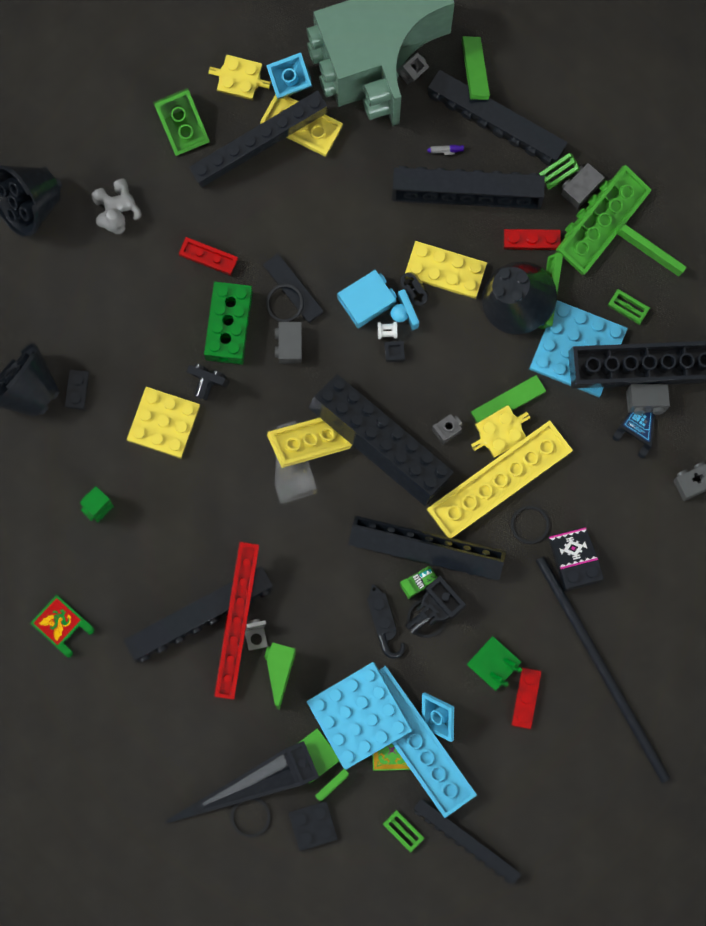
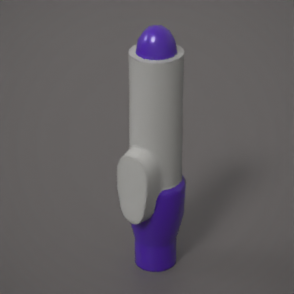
(447, 150)

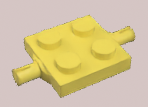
(239, 77)
(500, 431)

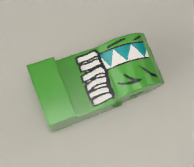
(418, 582)

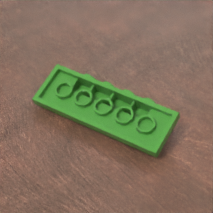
(602, 219)

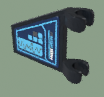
(639, 427)

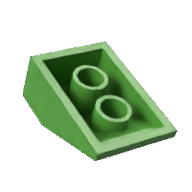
(181, 121)
(279, 662)

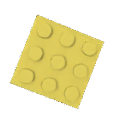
(163, 422)

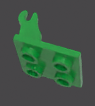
(494, 664)

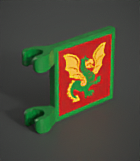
(58, 623)

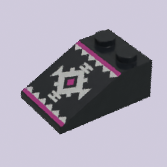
(575, 559)

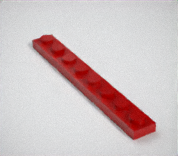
(236, 620)

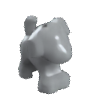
(112, 218)

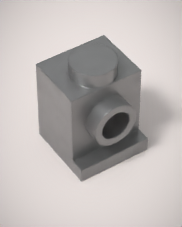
(413, 68)
(444, 434)

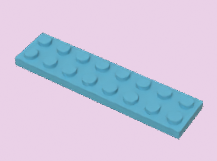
(428, 758)

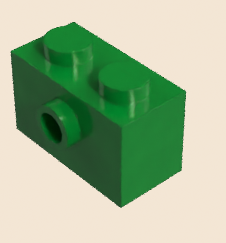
(95, 505)

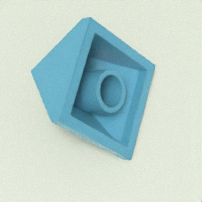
(289, 75)
(438, 716)

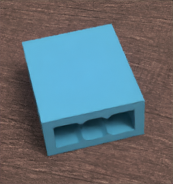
(367, 298)

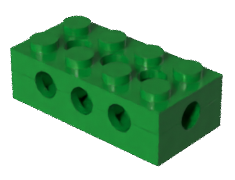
(236, 332)

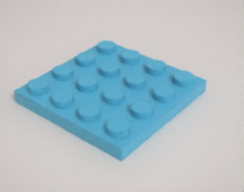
(570, 329)
(359, 715)

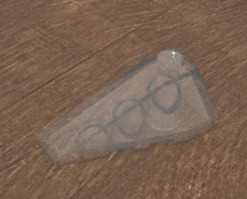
(294, 480)

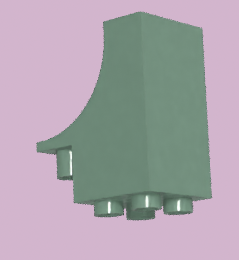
(365, 44)

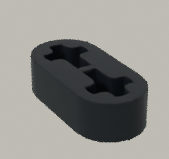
(410, 290)

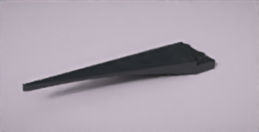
(281, 772)

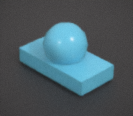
(404, 311)

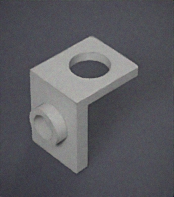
(255, 627)

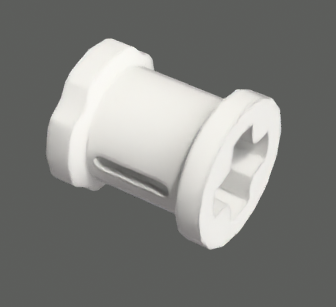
(393, 327)

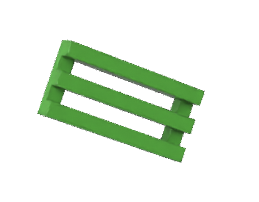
(550, 185)
(624, 312)
(333, 784)
(398, 837)

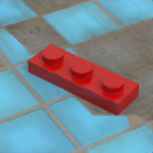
(531, 239)
(208, 256)
(526, 698)

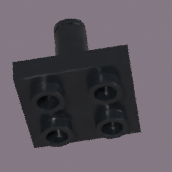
(206, 380)

